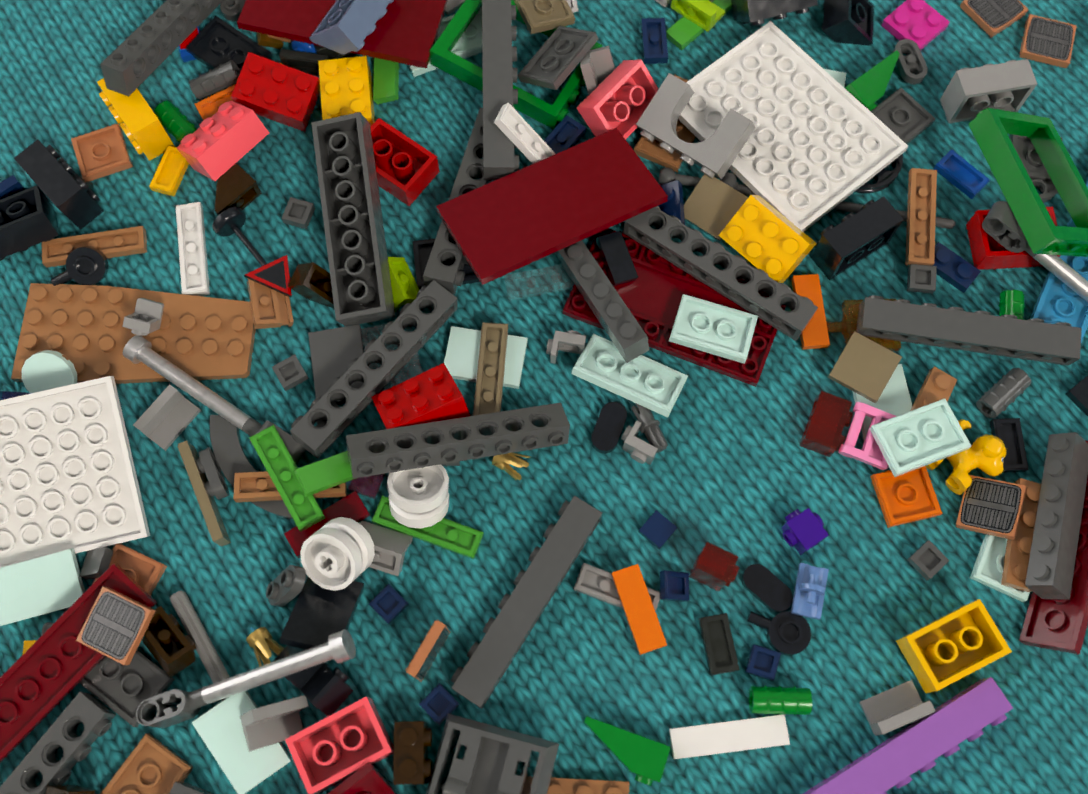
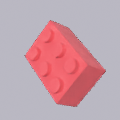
(619, 99)
(222, 140)
(340, 745)

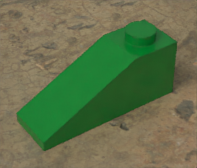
(873, 83)
(636, 753)

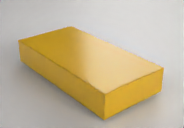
(169, 172)

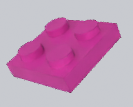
(915, 22)

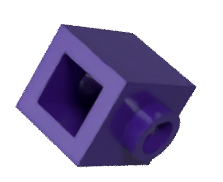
(803, 530)

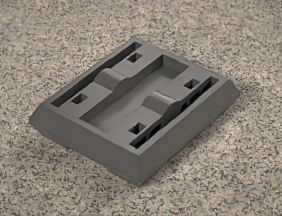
(489, 760)

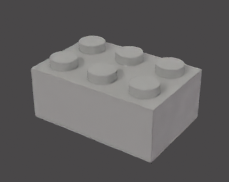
(990, 86)

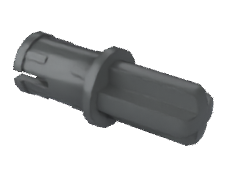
(650, 427)

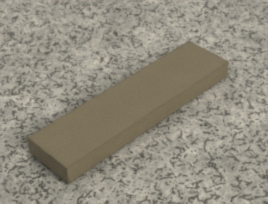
(491, 368)
(206, 502)

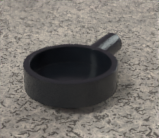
(85, 266)
(785, 631)

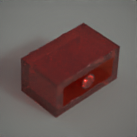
(826, 424)
(714, 567)

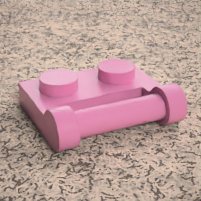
(870, 451)

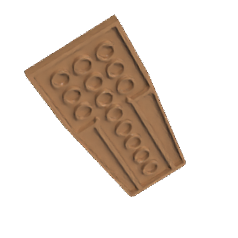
(85, 324)

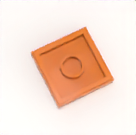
(906, 497)

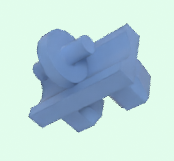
(809, 591)

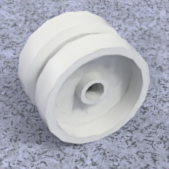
(419, 496)
(337, 553)

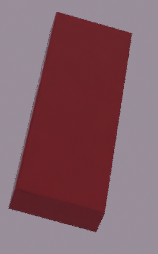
(348, 507)

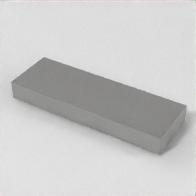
(601, 586)

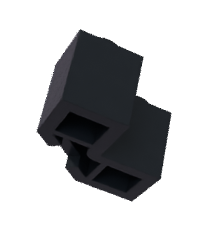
(319, 683)

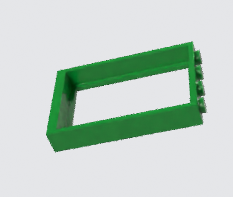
(473, 75)
(991, 133)

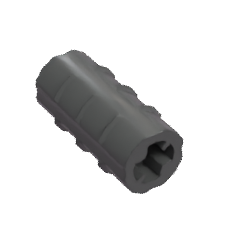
(215, 80)
(1003, 393)

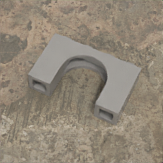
(713, 154)

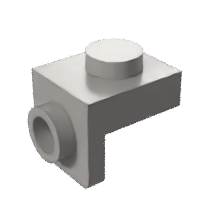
(145, 318)
(565, 341)
(639, 449)

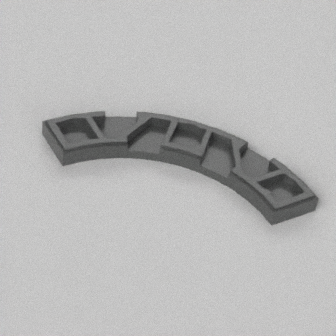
(232, 460)

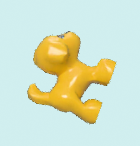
(985, 453)

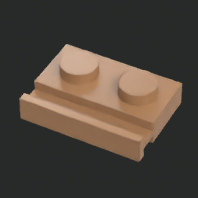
(269, 307)

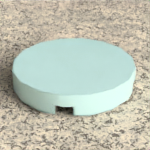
(47, 371)

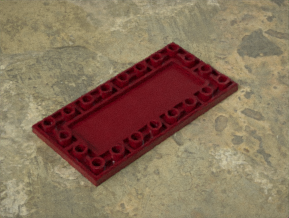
(400, 35)
(550, 205)
(655, 303)

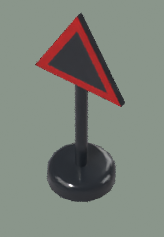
(272, 274)

